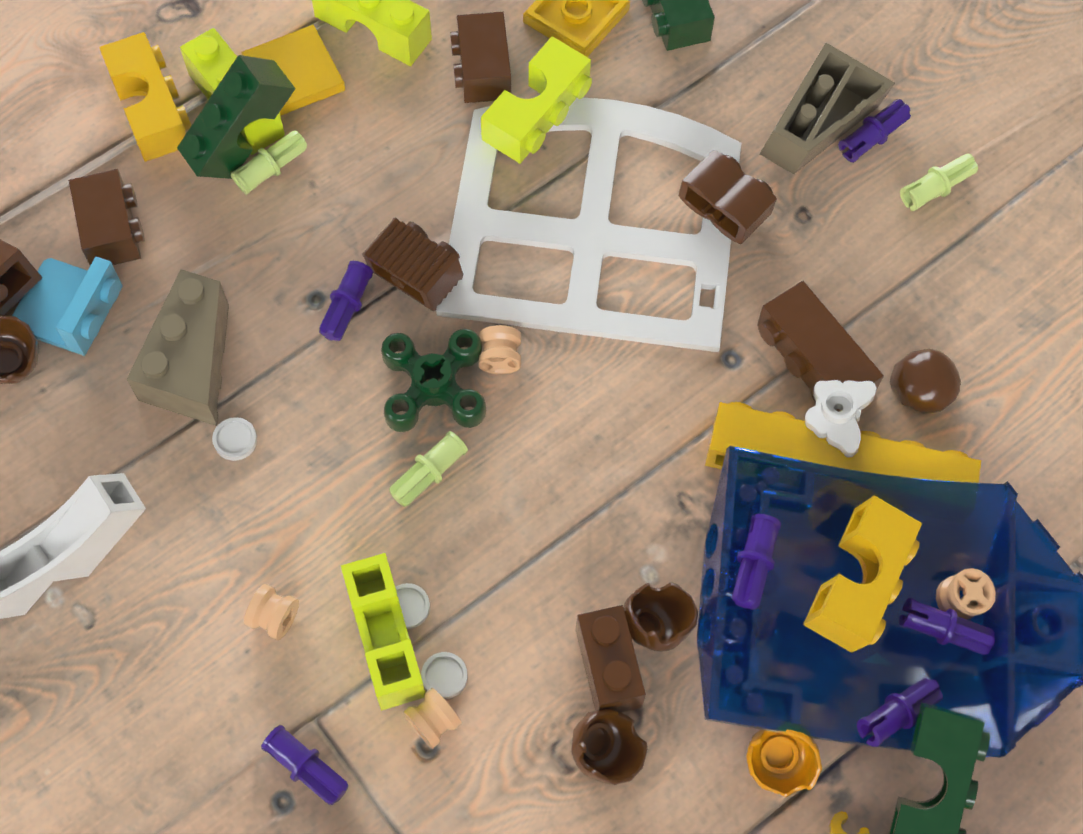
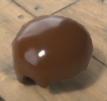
(17, 350)
(926, 380)
(660, 616)
(608, 747)

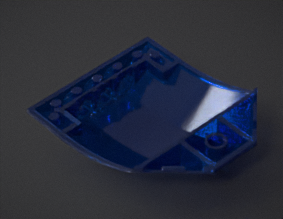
(781, 676)

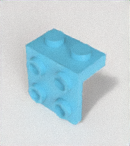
(70, 303)

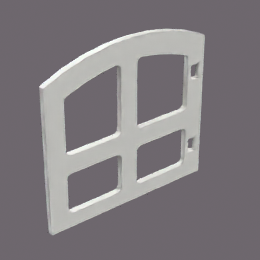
(592, 234)

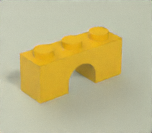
(137, 72)
(882, 543)

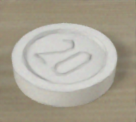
(234, 438)
(413, 603)
(445, 674)

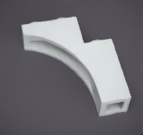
(68, 542)

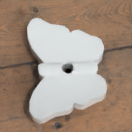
(839, 427)

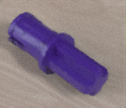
(875, 130)
(345, 300)
(756, 561)
(947, 627)
(898, 711)
(305, 765)

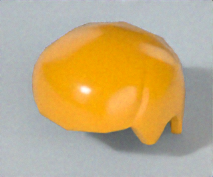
(783, 761)

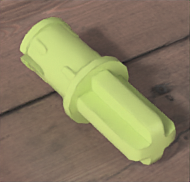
(269, 162)
(938, 182)
(428, 469)

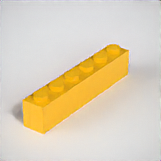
(785, 436)

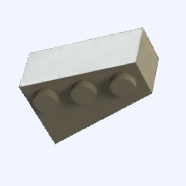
(826, 106)
(184, 350)

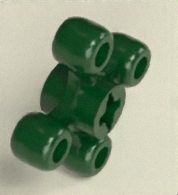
(433, 392)

